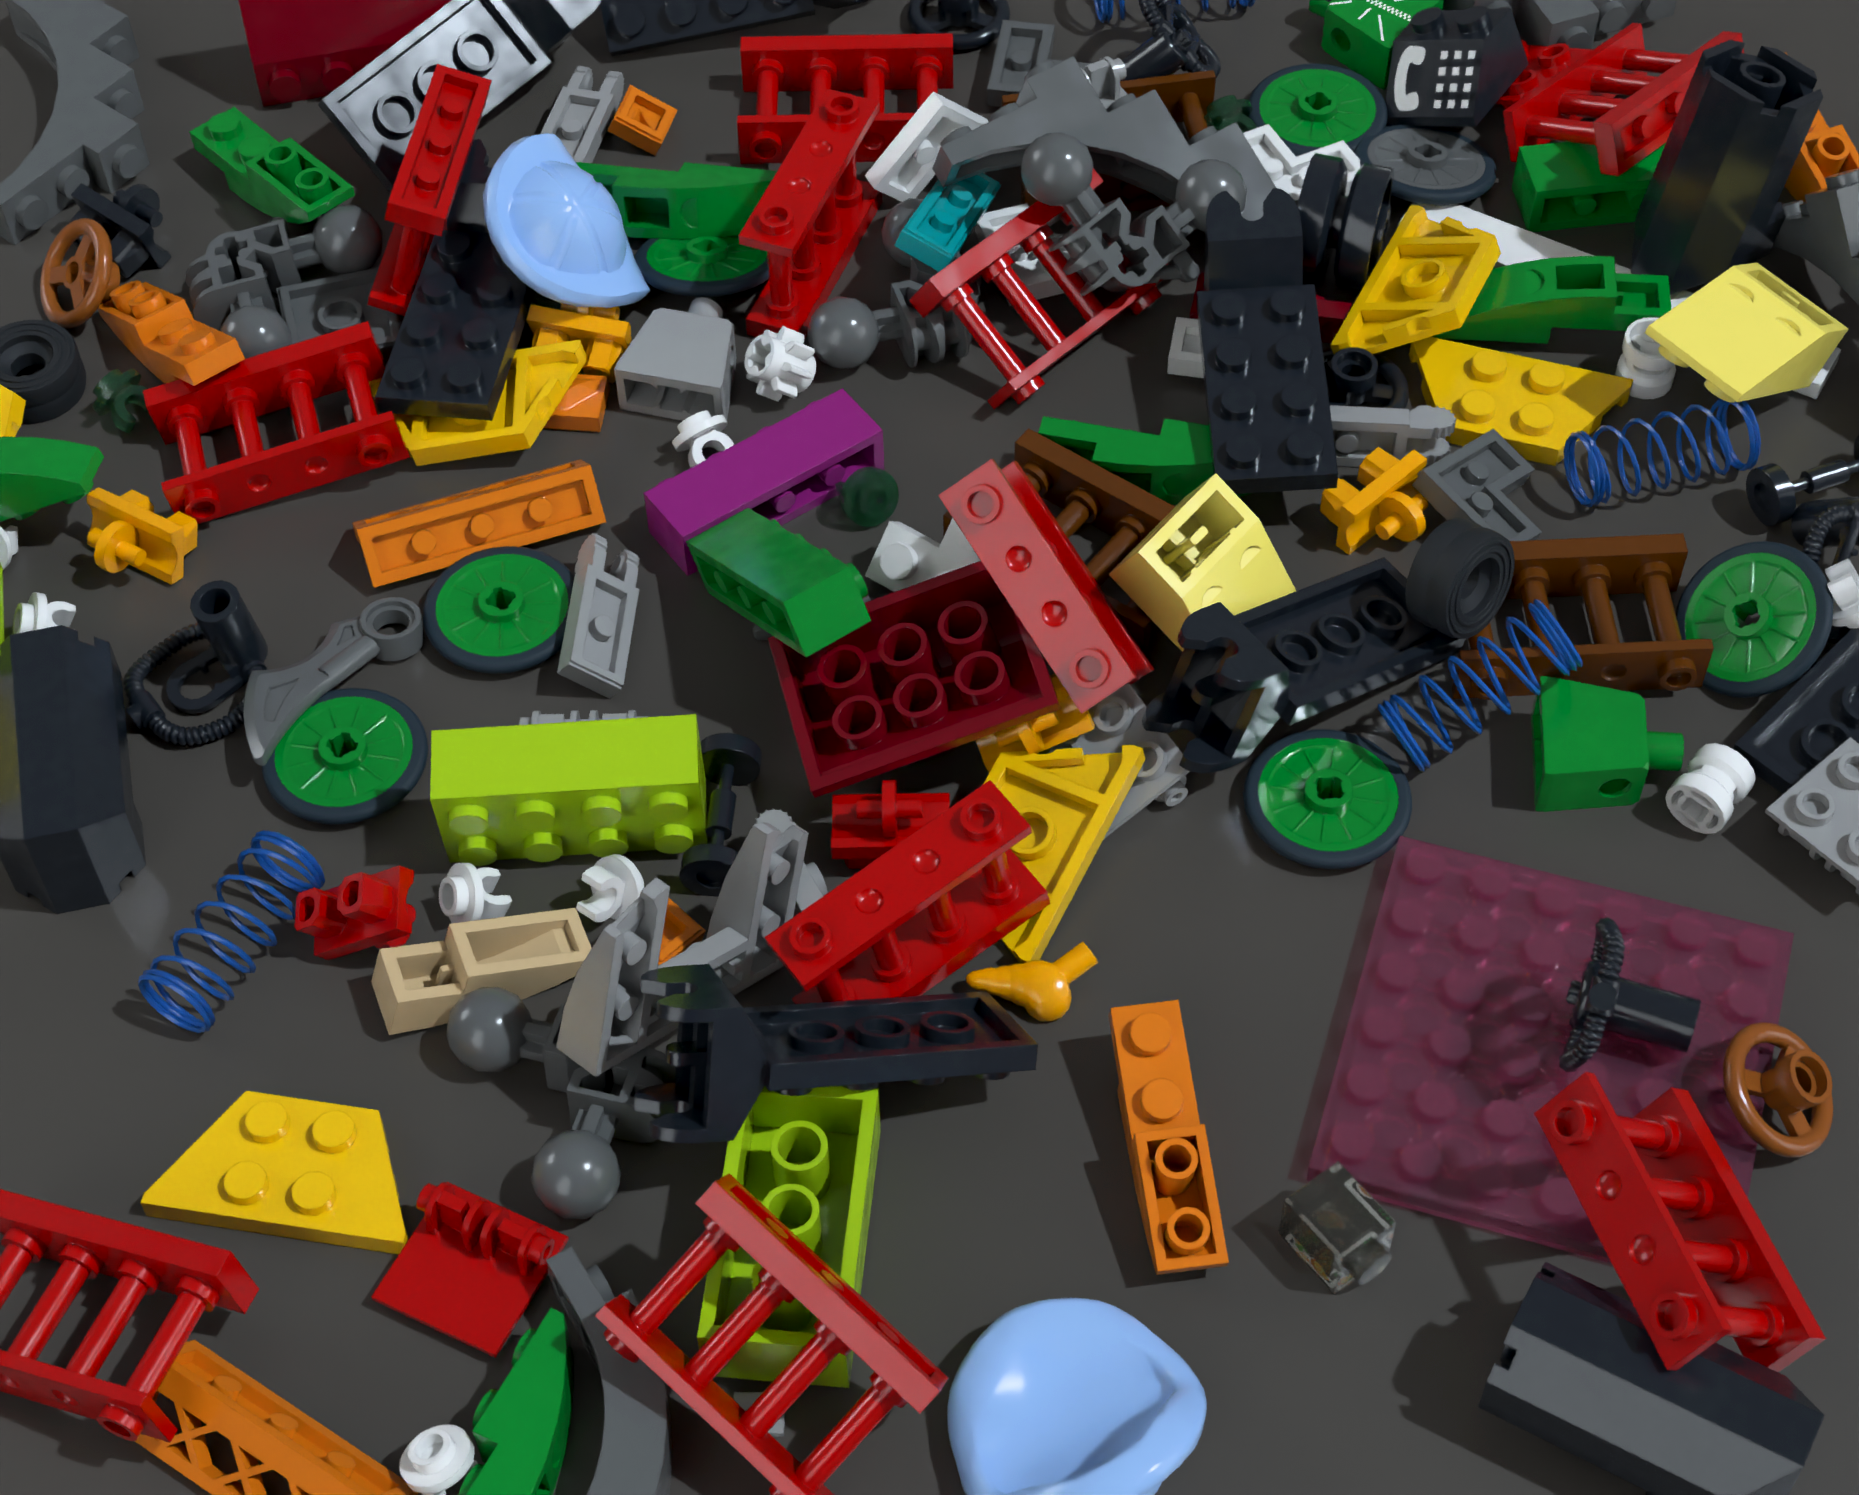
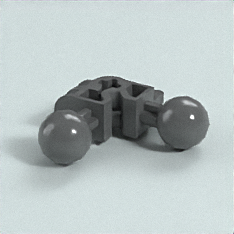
(1059, 173)
(243, 267)
(847, 330)
(576, 1169)

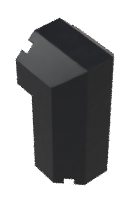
(1725, 166)
(65, 771)
(1595, 1385)

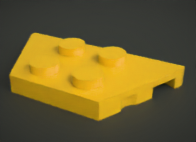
(1419, 284)
(1520, 397)
(528, 399)
(1070, 809)
(288, 1173)

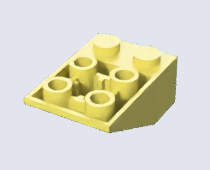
(1748, 335)
(1201, 556)

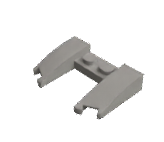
(608, 1014)

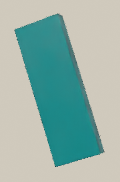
(947, 220)

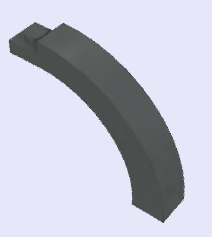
(638, 1420)

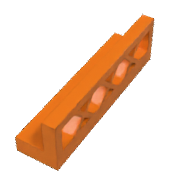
(482, 518)
(259, 1428)

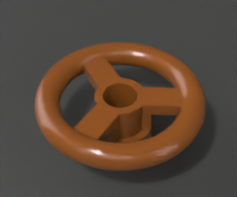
(86, 275)
(1793, 1085)

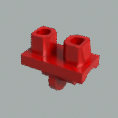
(875, 823)
(358, 913)

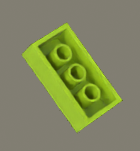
(569, 789)
(815, 1171)

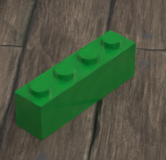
(1563, 187)
(780, 581)

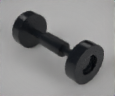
(1773, 493)
(727, 762)

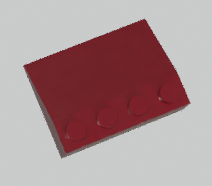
(317, 45)
(914, 681)

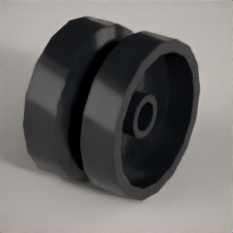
(1350, 223)

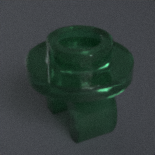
(1228, 111)
(115, 393)
(868, 496)

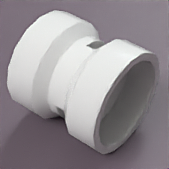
(1643, 363)
(1710, 788)

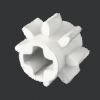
(780, 363)

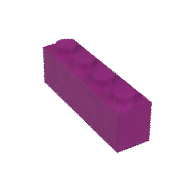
(773, 472)

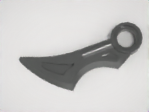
(283, 694)

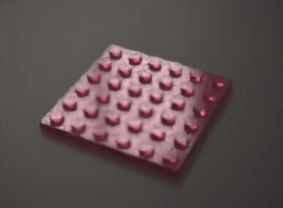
(1468, 1026)

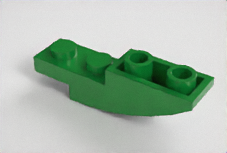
(267, 173)
(683, 202)
(1564, 292)
(1160, 464)
(43, 473)
(528, 1420)

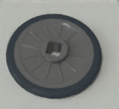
(1430, 163)

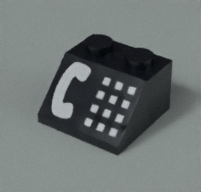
(1452, 66)

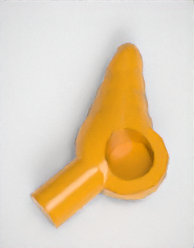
(1036, 984)

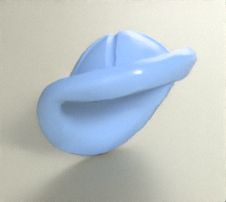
(559, 227)
(1072, 1404)

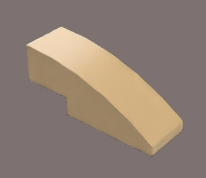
(515, 952)

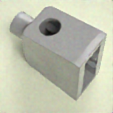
(679, 363)

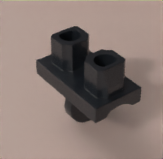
(127, 223)

